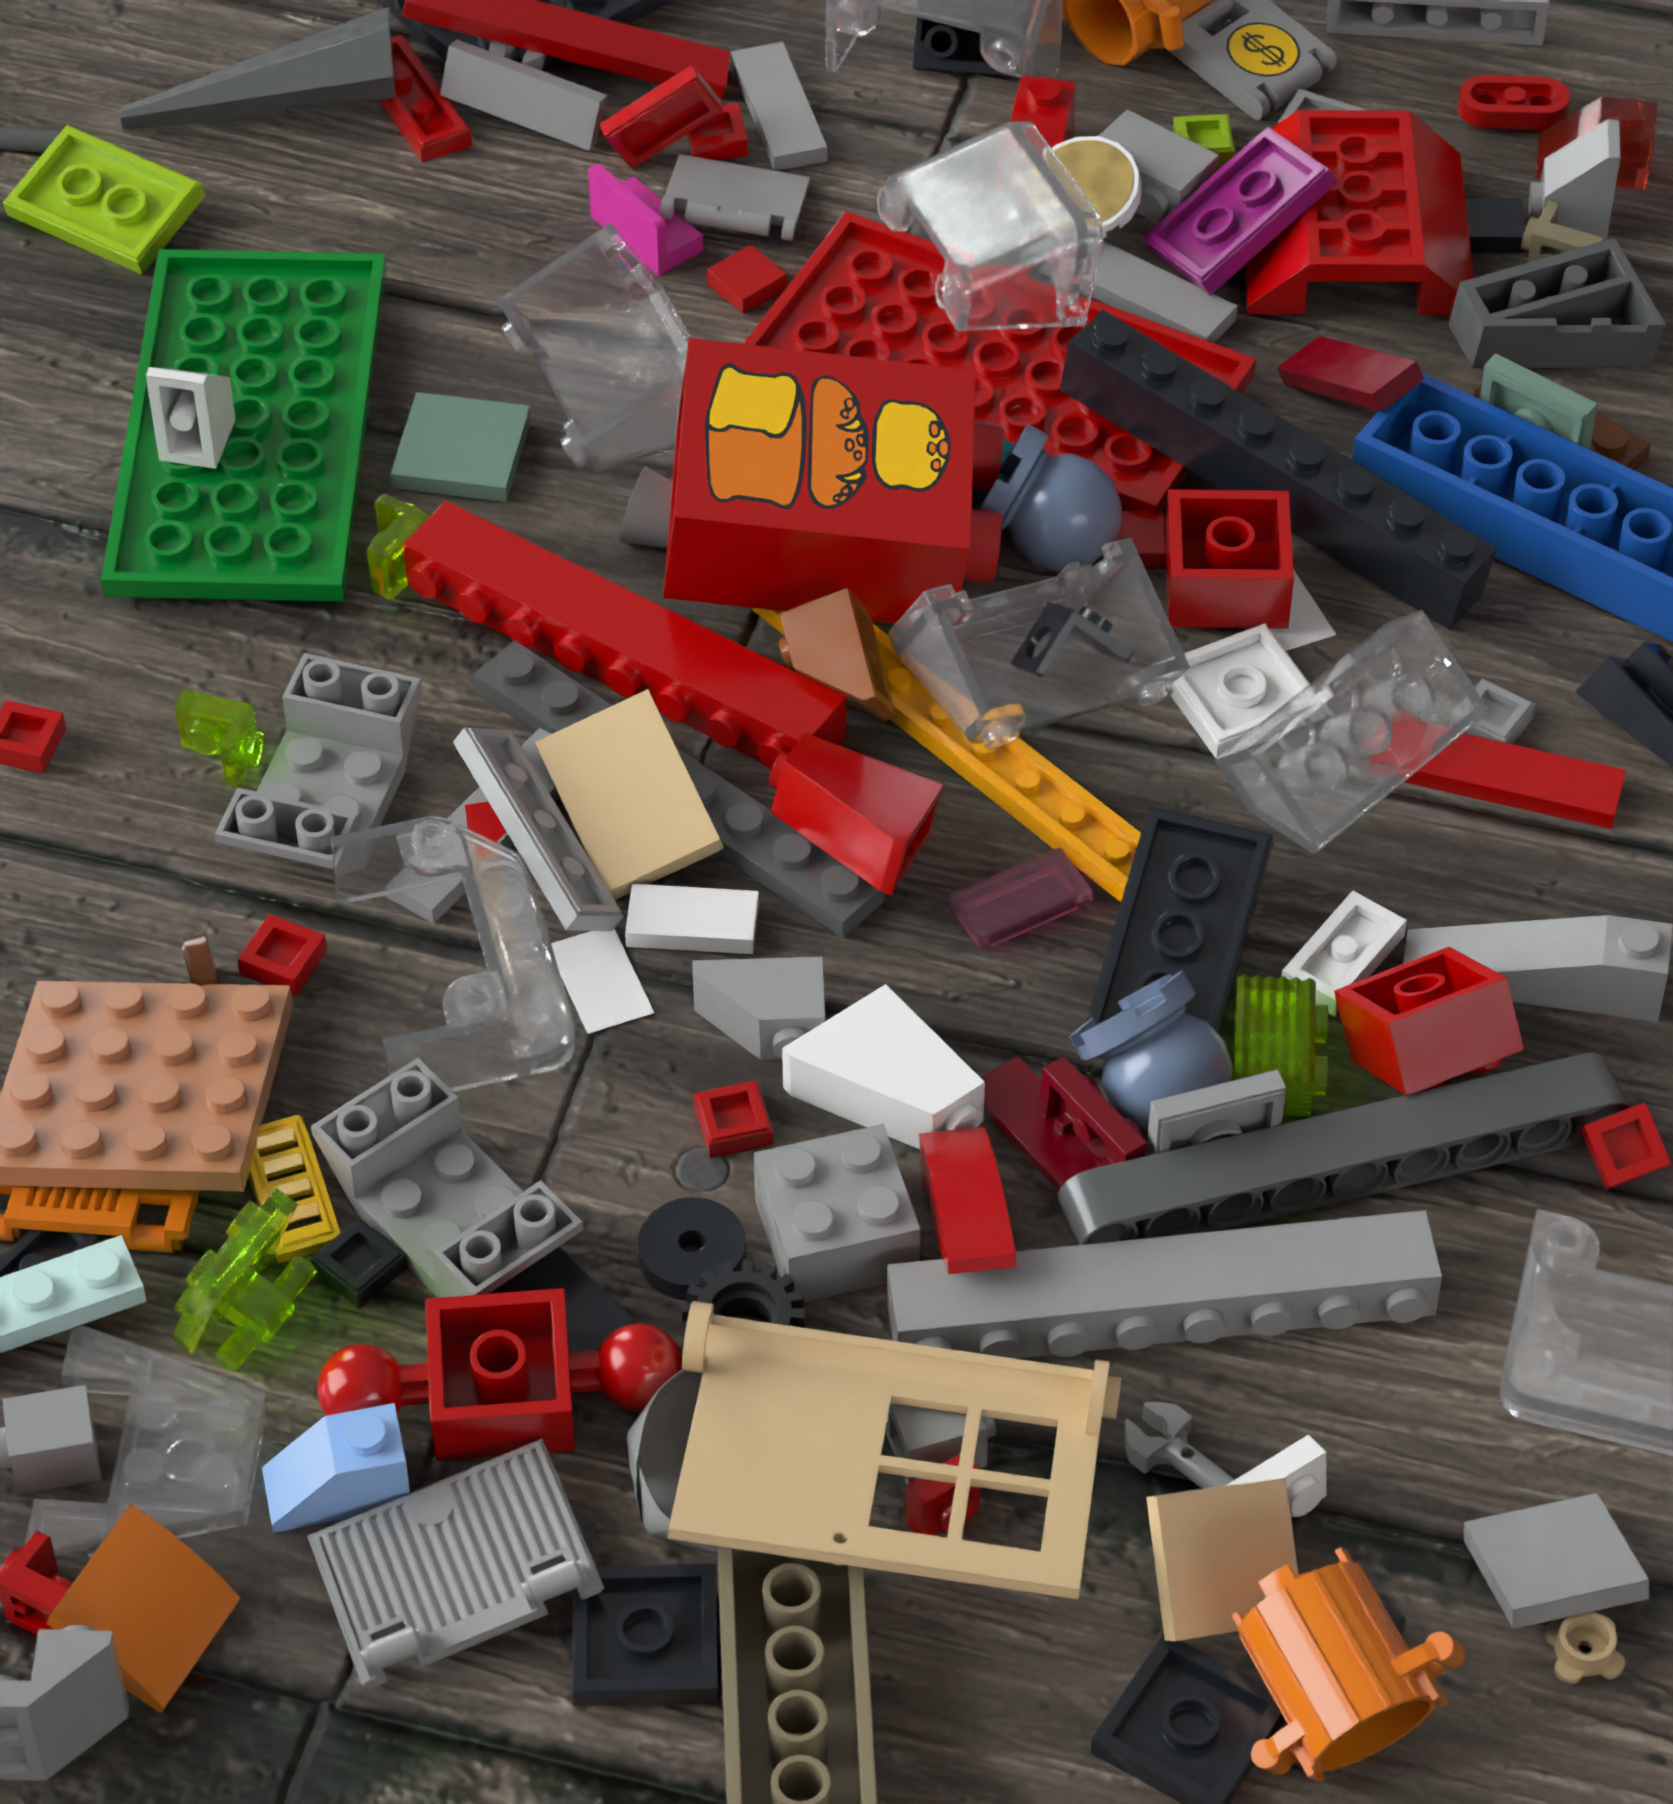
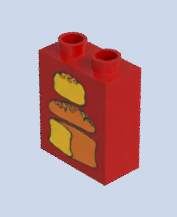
(827, 479)

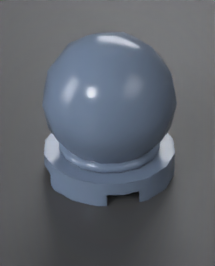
(1054, 504)
(1154, 1049)

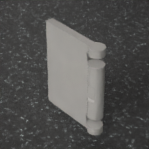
(735, 196)

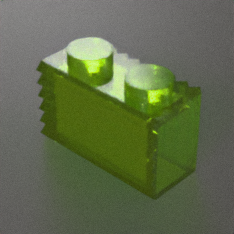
(1278, 1030)

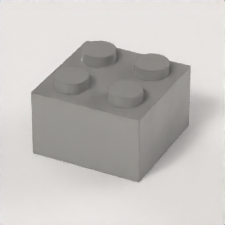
(836, 1211)

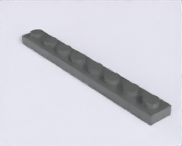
(748, 830)

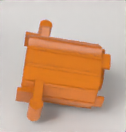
(1127, 28)
(1338, 1668)

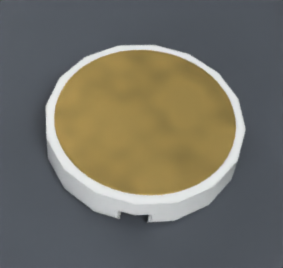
(1105, 176)

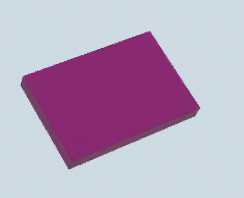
(1239, 210)

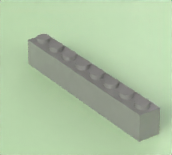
(1174, 1288)

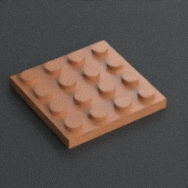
(140, 1084)

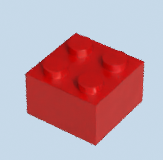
(1228, 558)
(1429, 1021)

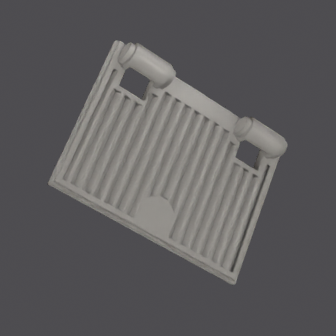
(453, 1562)

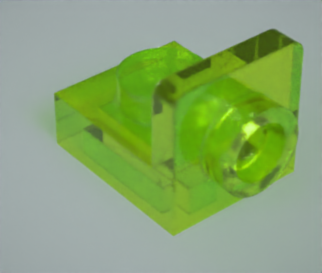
(385, 554)
(220, 728)

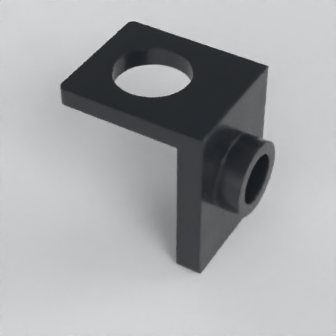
(1060, 622)

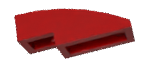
(966, 1200)

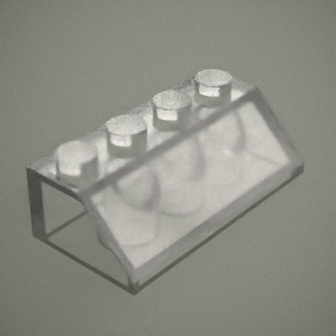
(1354, 733)

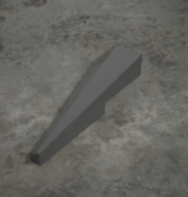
(327, 67)

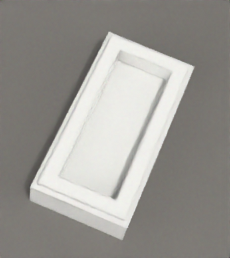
(692, 919)

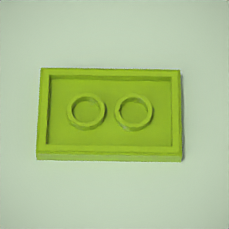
(104, 199)

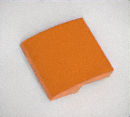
(153, 1599)

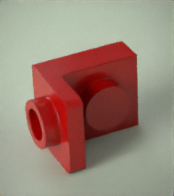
(31, 1585)

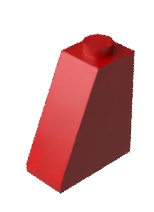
(855, 808)

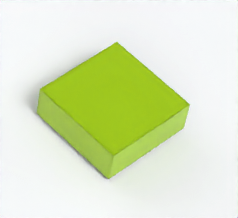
(1209, 132)

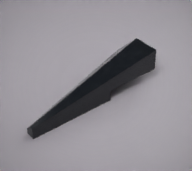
(1637, 696)

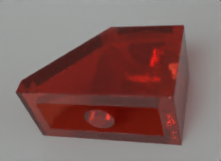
(1636, 133)

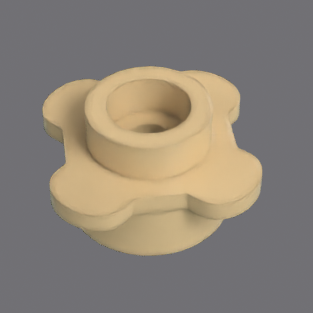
(1586, 1630)

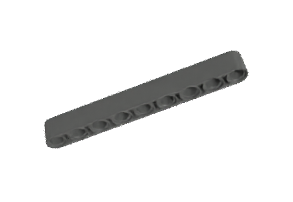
(1343, 1153)

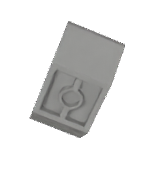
(334, 764)
(435, 1189)
(65, 1707)

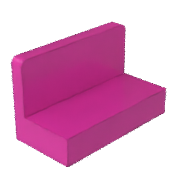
(636, 215)

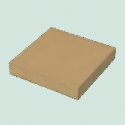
(1214, 1552)

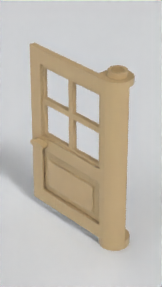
(796, 1435)

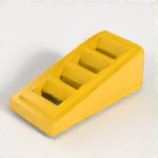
(285, 1148)

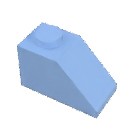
(337, 1469)

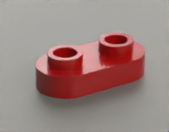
(1513, 102)

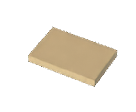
(629, 794)

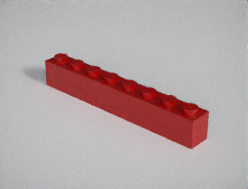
(618, 637)

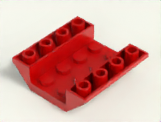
(1385, 219)

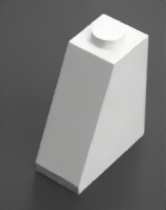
(884, 1068)

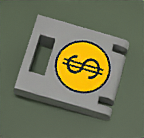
(1253, 54)

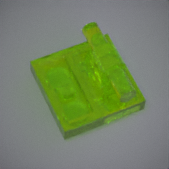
(232, 1287)

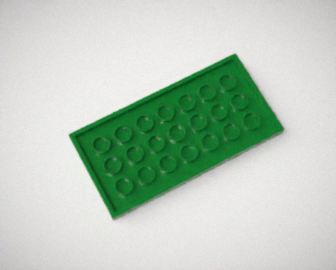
(284, 496)

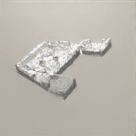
(182, 1450)

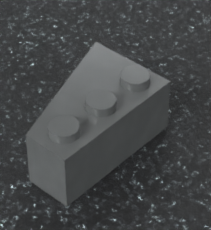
(1560, 313)

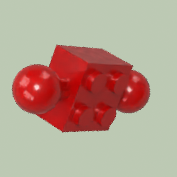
(501, 1373)

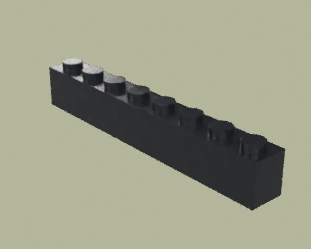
(1250, 448)

